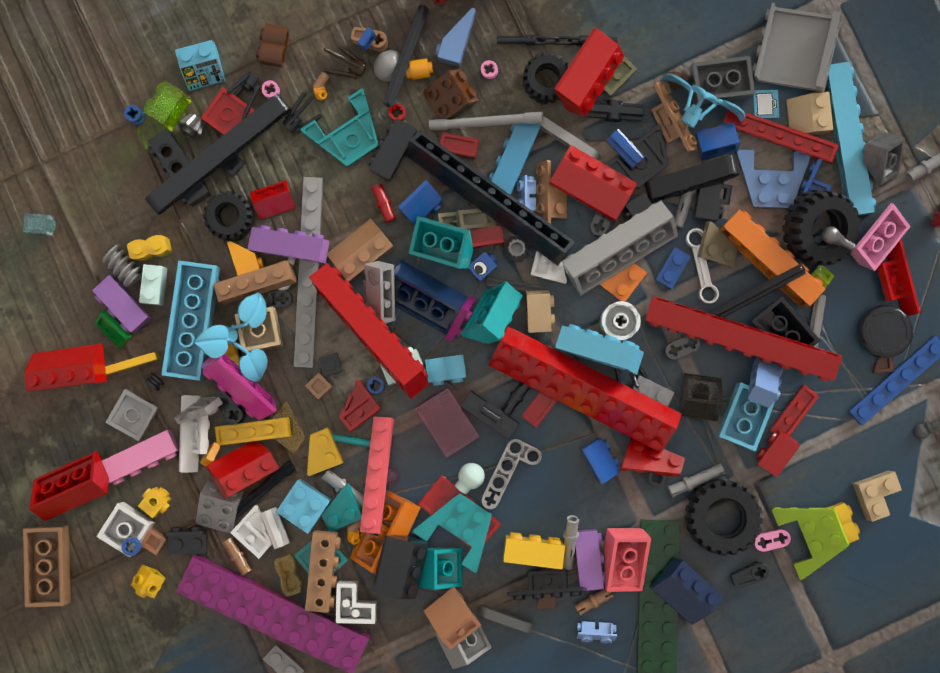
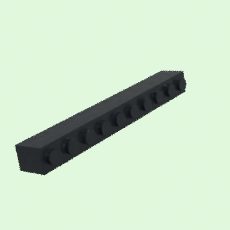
(489, 197)

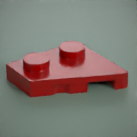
(358, 408)

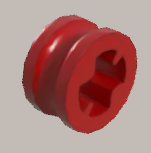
(401, 117)

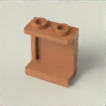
(452, 618)

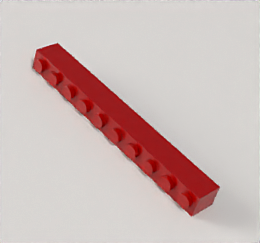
(744, 338)

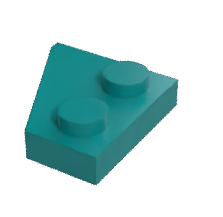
(342, 510)

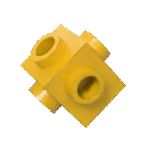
(149, 504)
(147, 582)

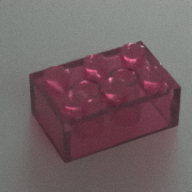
(447, 422)

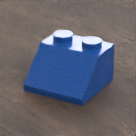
(421, 203)
(600, 460)

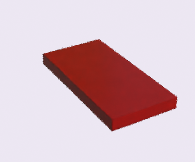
(443, 492)

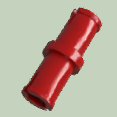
(383, 203)

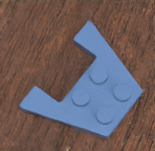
(772, 187)

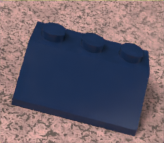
(686, 591)

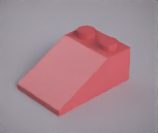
(625, 559)

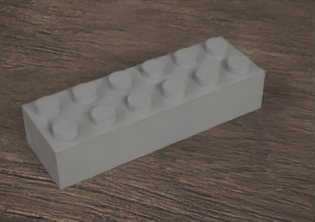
(620, 247)

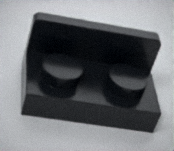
(187, 541)

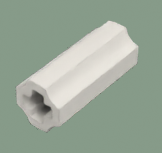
(275, 528)

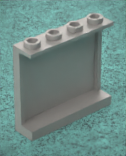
(797, 48)

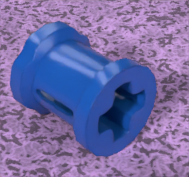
(139, 118)

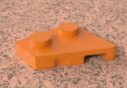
(624, 282)

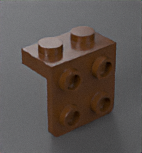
(450, 94)

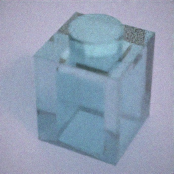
(38, 224)

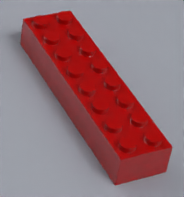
(370, 330)

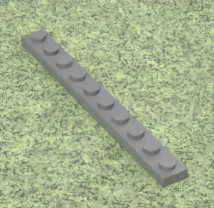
(307, 293)

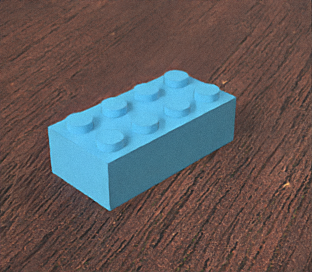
(600, 349)

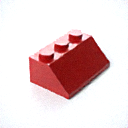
(242, 468)

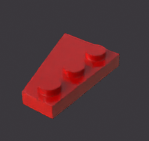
(645, 459)

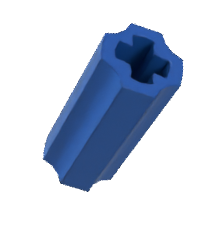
(625, 148)

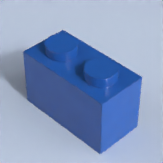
(717, 141)

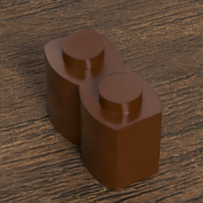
(273, 45)

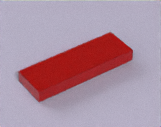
(795, 410)

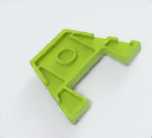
(822, 534)

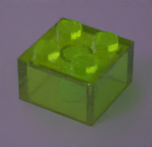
(167, 105)

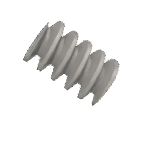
(121, 267)

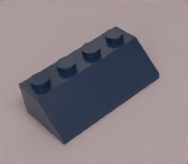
(426, 297)

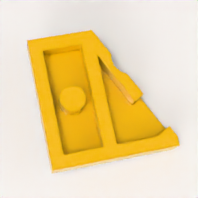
(322, 452)

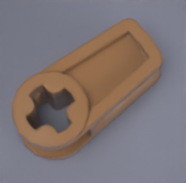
(357, 33)

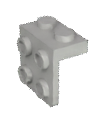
(215, 511)

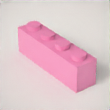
(140, 456)

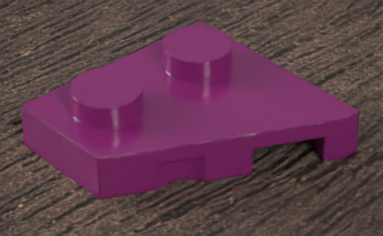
(463, 315)

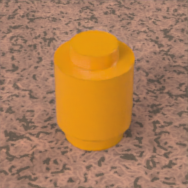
(419, 69)

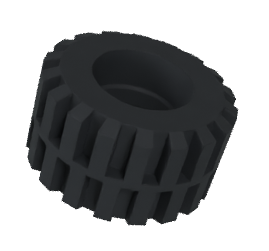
(540, 63)
(214, 209)

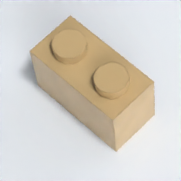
(539, 311)

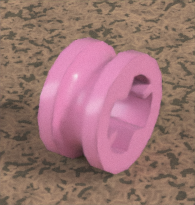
(490, 75)
(268, 84)

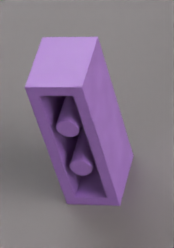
(121, 304)
(589, 560)

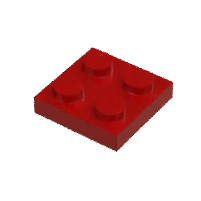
(225, 112)

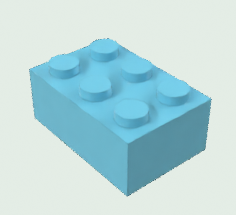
(743, 419)

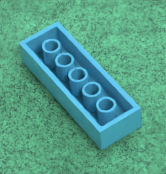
(190, 316)

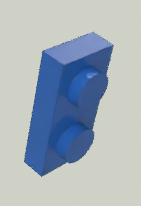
(672, 268)

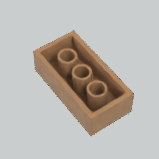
(46, 566)

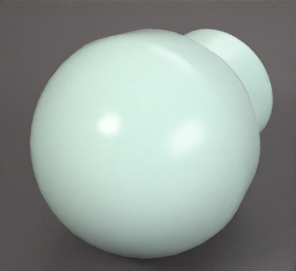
(470, 477)

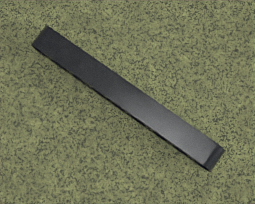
(217, 154)

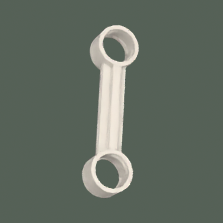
(702, 269)

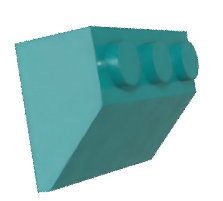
(441, 243)
(492, 314)

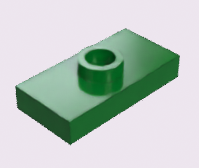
(112, 329)

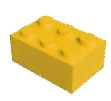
(533, 550)

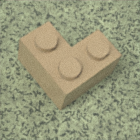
(872, 492)

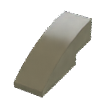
(466, 219)

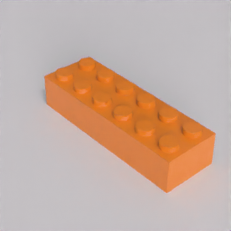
(770, 257)

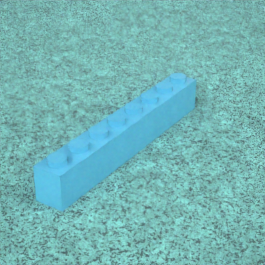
(848, 135)

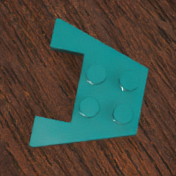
(351, 139)
(465, 521)

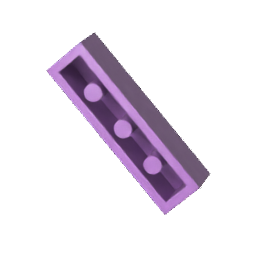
(288, 244)

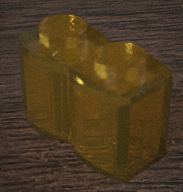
(291, 580)

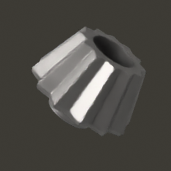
(191, 126)
(516, 249)

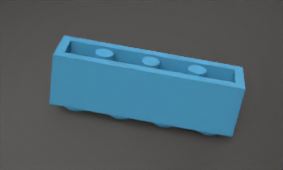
(515, 155)

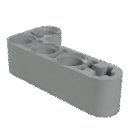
(506, 474)

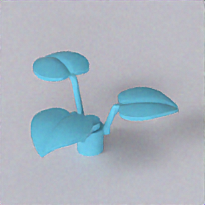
(693, 113)
(215, 339)

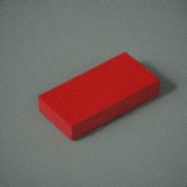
(460, 145)
(538, 409)

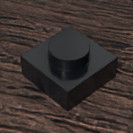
(330, 364)

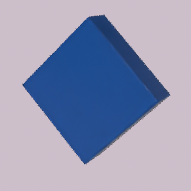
(366, 39)

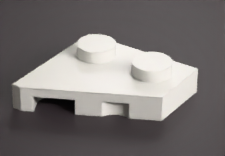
(253, 532)

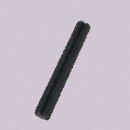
(265, 487)

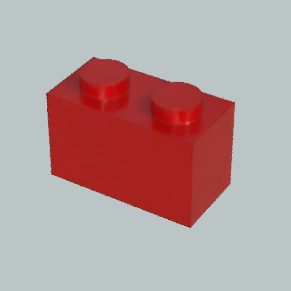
(777, 452)

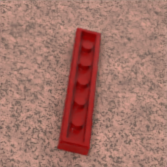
(783, 136)

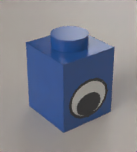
(483, 266)

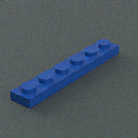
(896, 381)

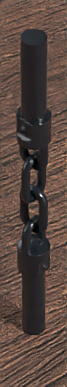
(531, 40)

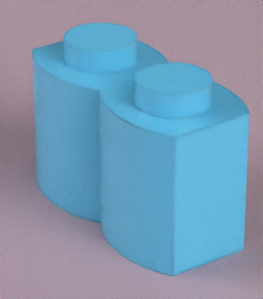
(446, 368)

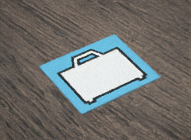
(766, 103)

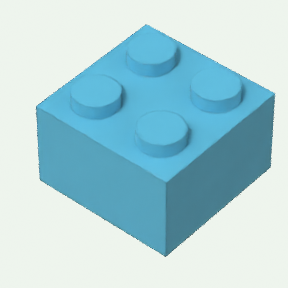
(303, 505)

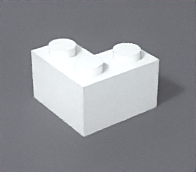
(351, 609)

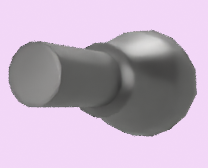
(832, 236)

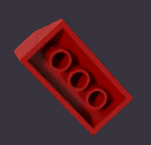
(589, 73)
(593, 183)
(65, 368)
(69, 487)

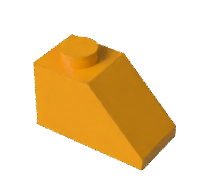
(243, 259)

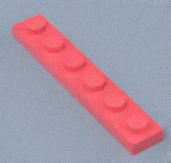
(376, 475)

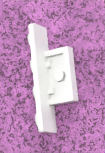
(192, 438)

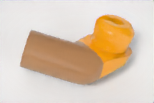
(318, 86)
(353, 532)

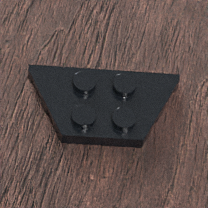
(655, 158)

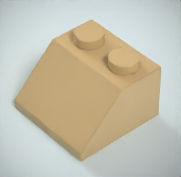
(810, 113)

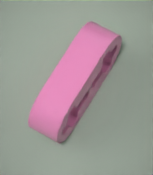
(772, 544)

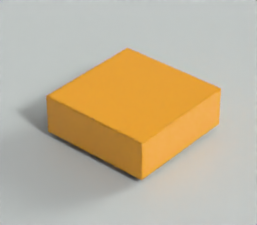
(211, 454)

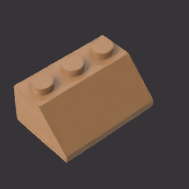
(359, 248)

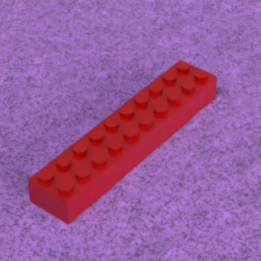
(585, 389)

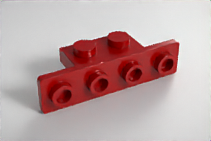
(898, 281)

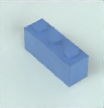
(764, 382)

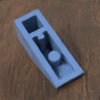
(455, 42)

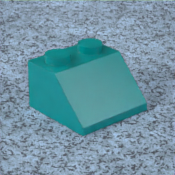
(442, 568)

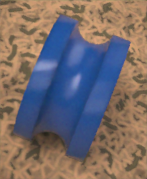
(380, 389)
(125, 545)

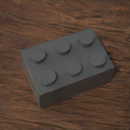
(724, 78)

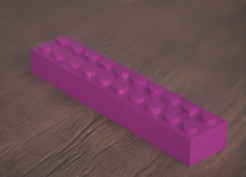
(272, 613)

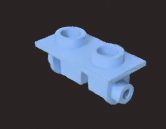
(525, 187)
(603, 633)

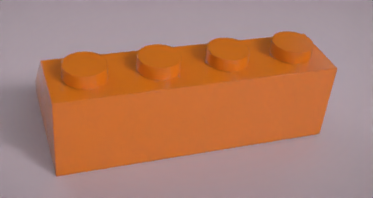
(397, 520)

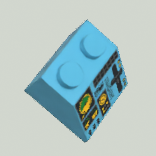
(200, 65)

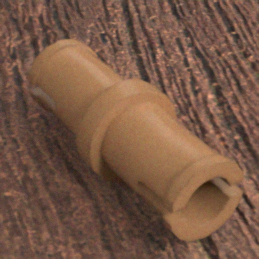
(236, 556)
(593, 601)

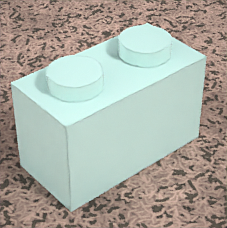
(153, 285)

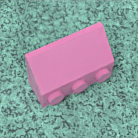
(880, 238)

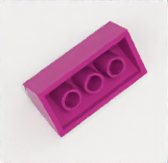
(243, 391)

